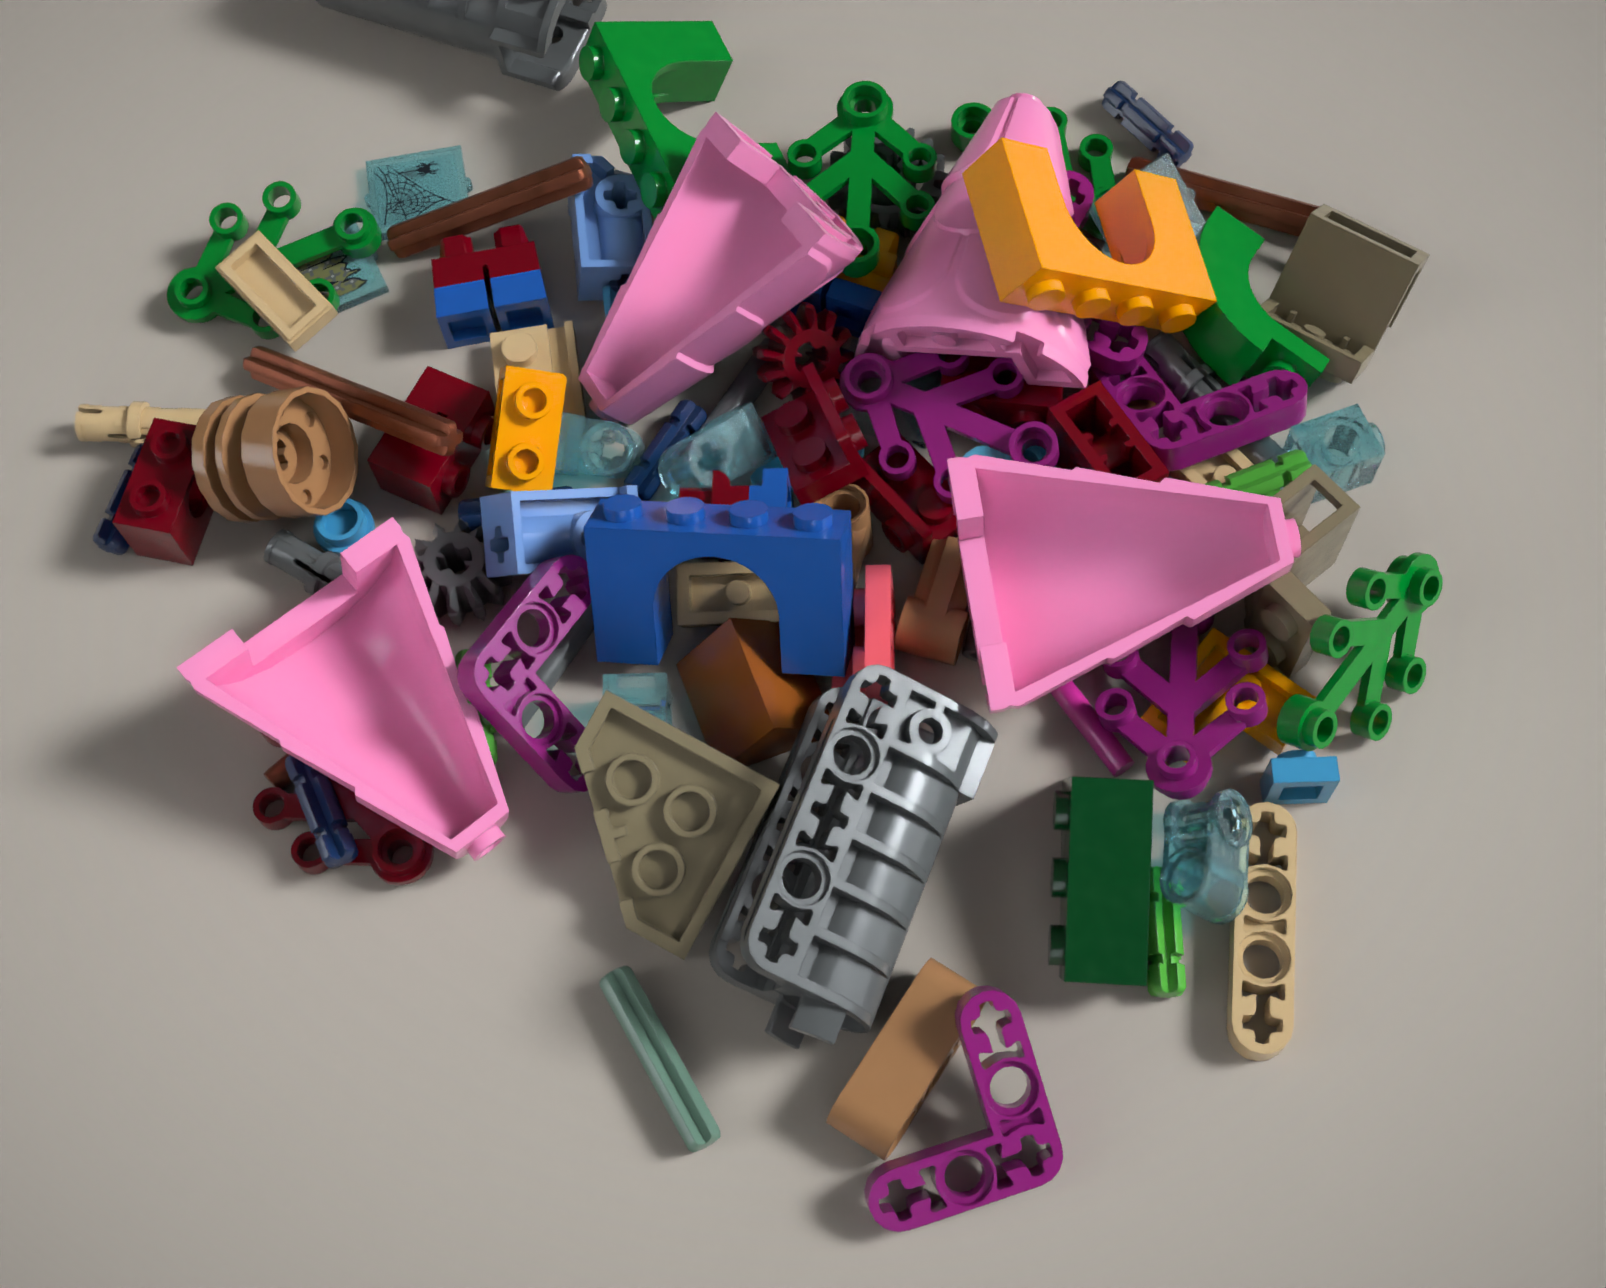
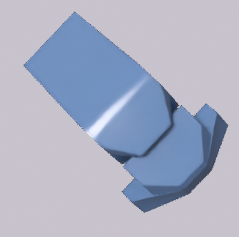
(606, 229)
(537, 526)

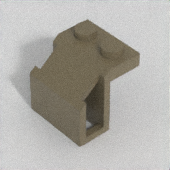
(1343, 289)
(1286, 607)

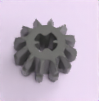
(461, 592)

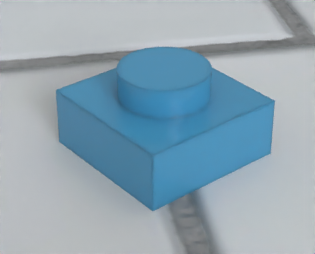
(1299, 778)

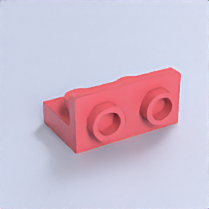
(873, 626)

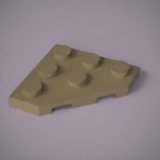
(666, 818)

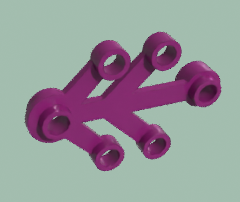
(939, 410)
(1183, 701)

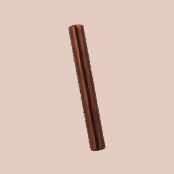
(358, 401)

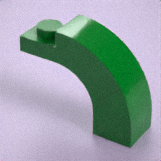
(1236, 332)

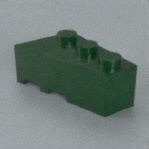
(1102, 880)

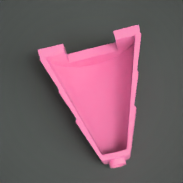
(716, 270)
(944, 286)
(1098, 565)
(368, 697)

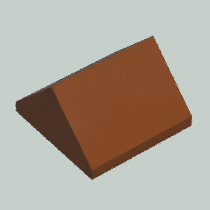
(742, 694)

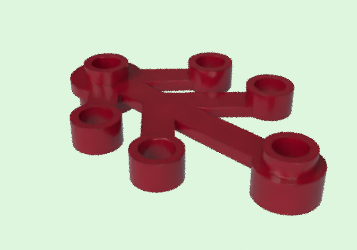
(373, 852)

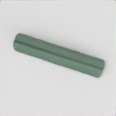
(660, 1059)

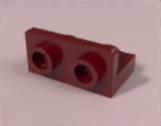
(816, 441)
(908, 508)

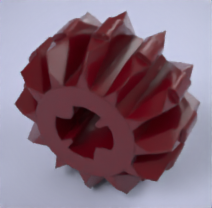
(794, 331)

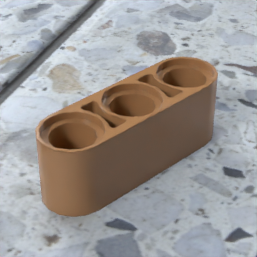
(902, 1062)

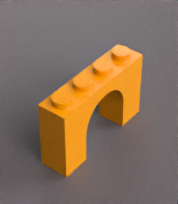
(1050, 265)

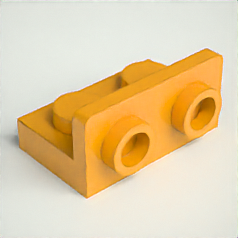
(525, 429)

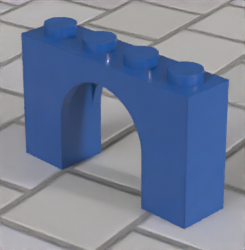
(794, 551)

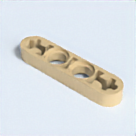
(1270, 930)

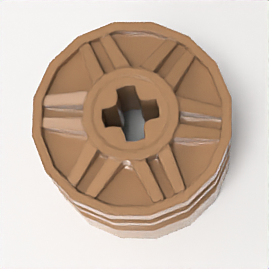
(275, 455)

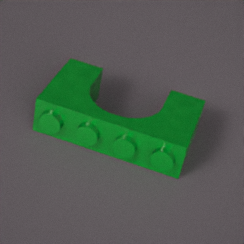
(648, 64)

